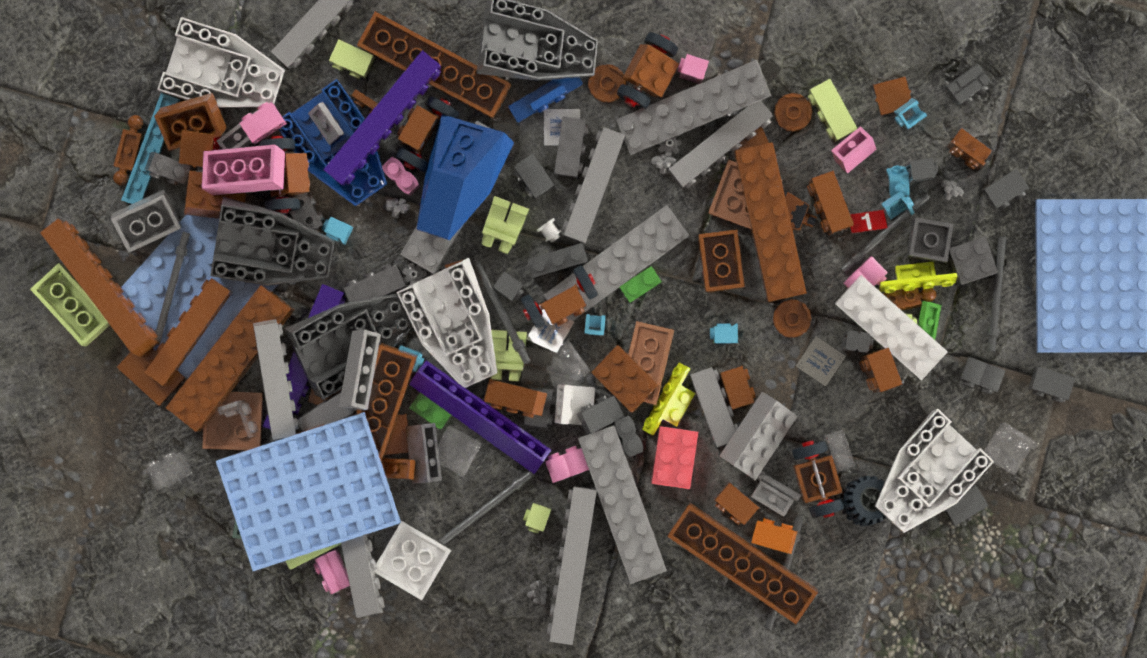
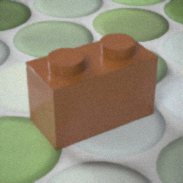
(737, 387)
(736, 504)

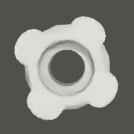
(550, 231)

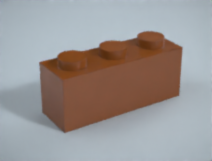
(515, 398)

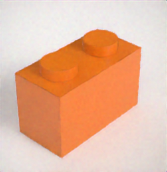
(774, 536)

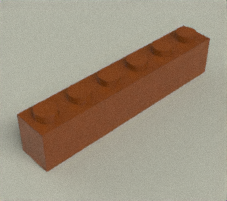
(188, 332)

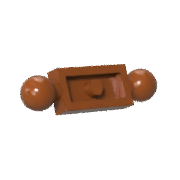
(128, 150)
(910, 299)

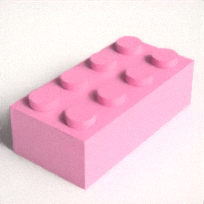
(243, 170)

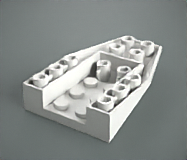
(220, 64)
(453, 322)
(930, 473)

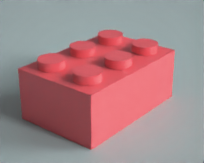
(674, 457)

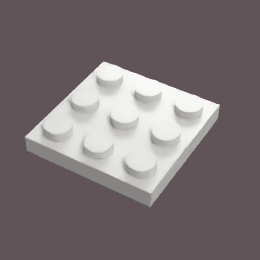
(411, 560)

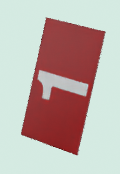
(868, 221)

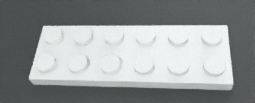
(891, 327)

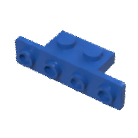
(540, 98)

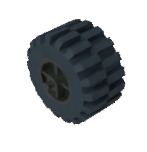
(860, 501)

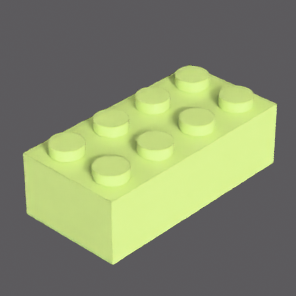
(70, 304)

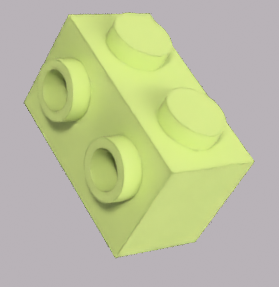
(351, 59)

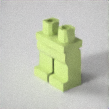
(502, 230)
(507, 359)

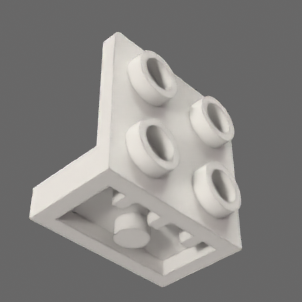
(569, 402)

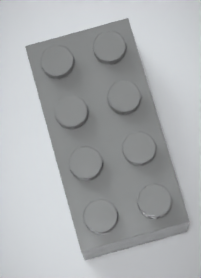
(758, 435)

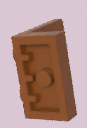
(969, 149)

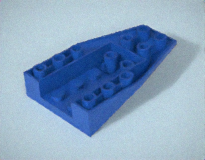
(319, 153)
(459, 174)

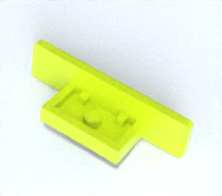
(917, 276)
(672, 401)

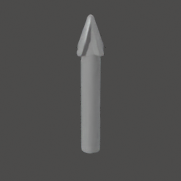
(779, 486)

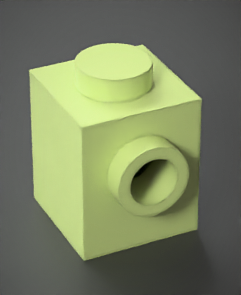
(537, 517)

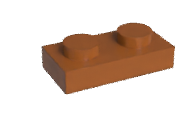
(362, 100)
(398, 468)

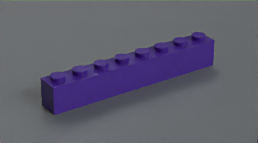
(382, 118)
(325, 300)
(480, 417)

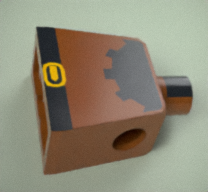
(798, 212)

